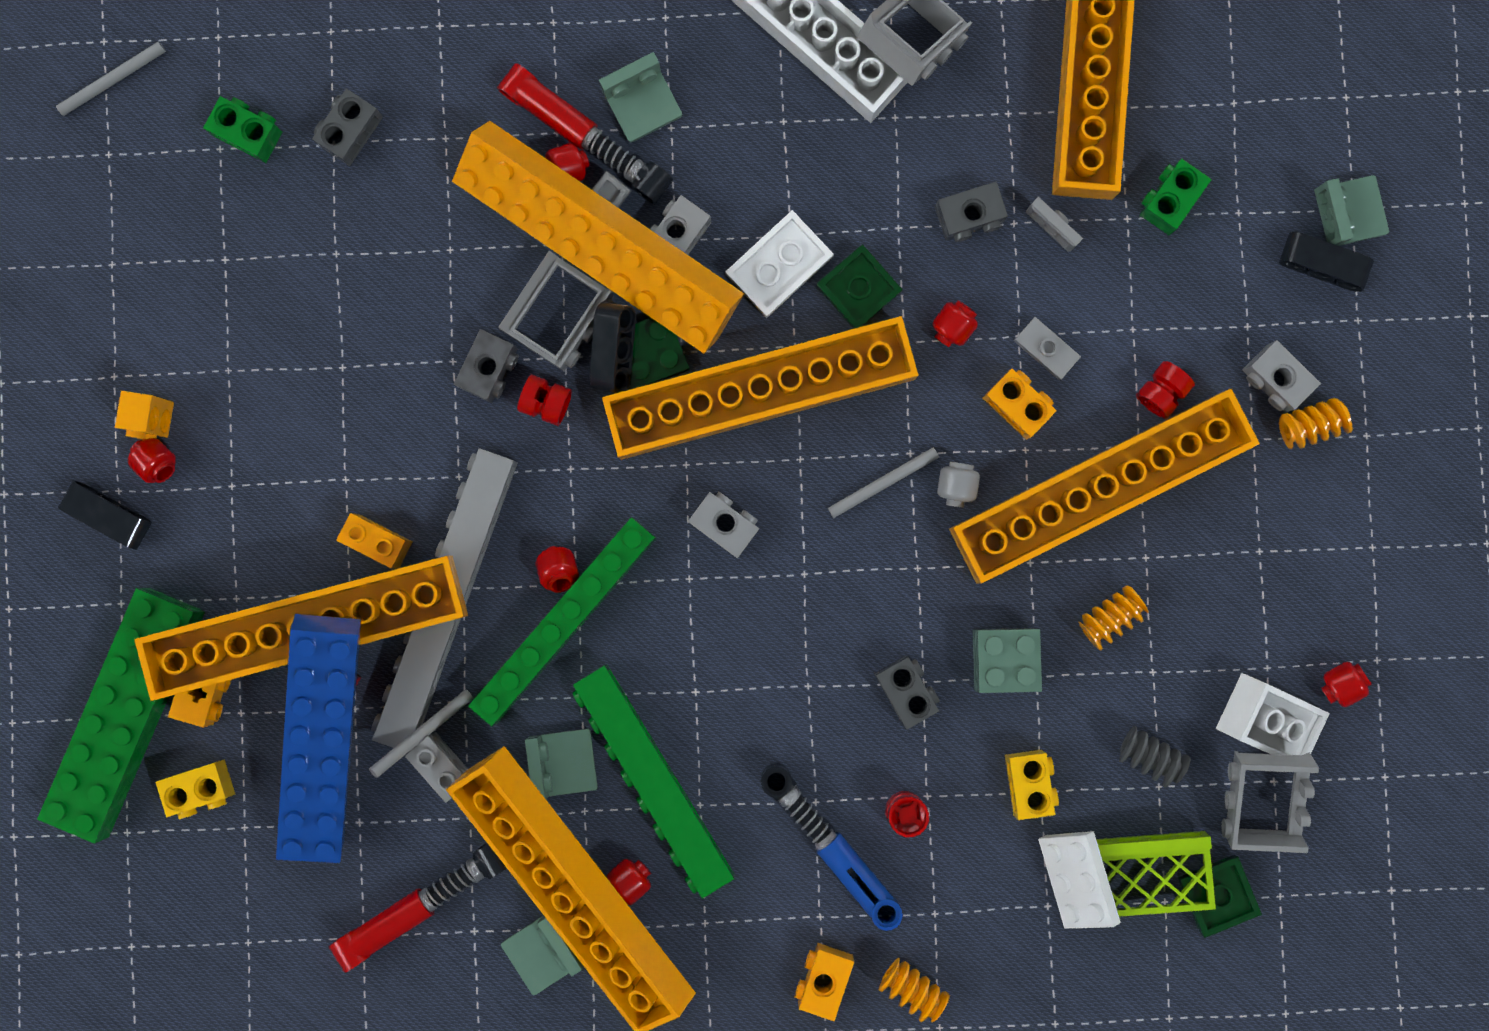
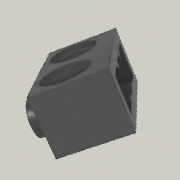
(355, 131)
(900, 695)

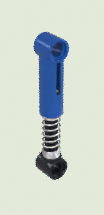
(834, 850)

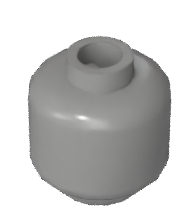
(958, 484)

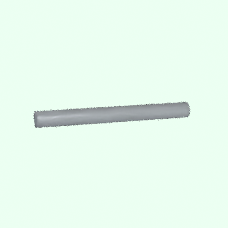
(110, 78)
(883, 482)
(420, 733)

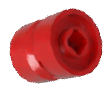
(1167, 386)
(555, 402)
(907, 814)

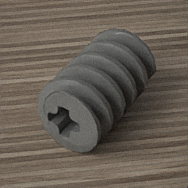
(1154, 756)

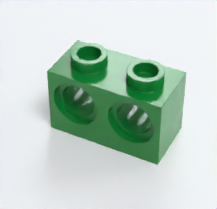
(241, 132)
(1179, 200)

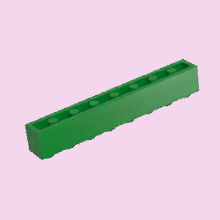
(562, 622)
(654, 781)

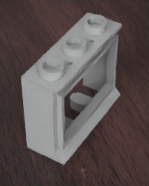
(899, 53)
(583, 331)
(1298, 815)

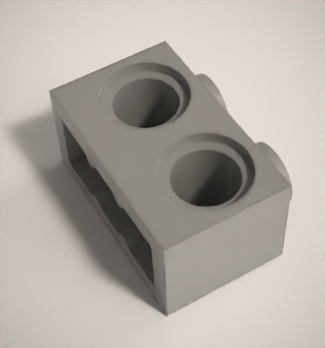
(436, 764)

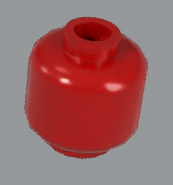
(569, 159)
(955, 323)
(151, 460)
(557, 569)
(1346, 684)
(630, 880)

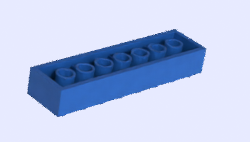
(317, 737)

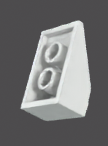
(1271, 718)

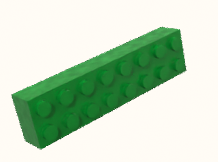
(113, 725)

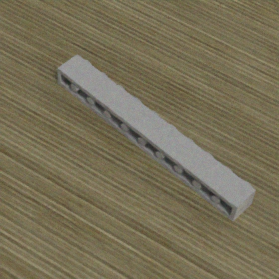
(428, 647)

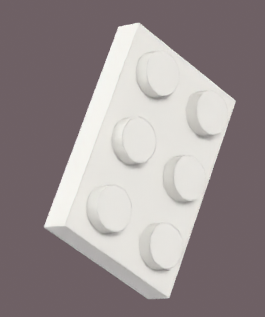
(779, 264)
(1079, 880)

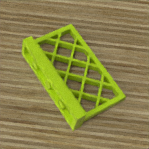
(1154, 847)

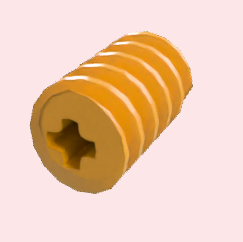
(1315, 421)
(1113, 616)
(914, 990)

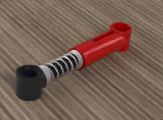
(526, 91)
(412, 910)

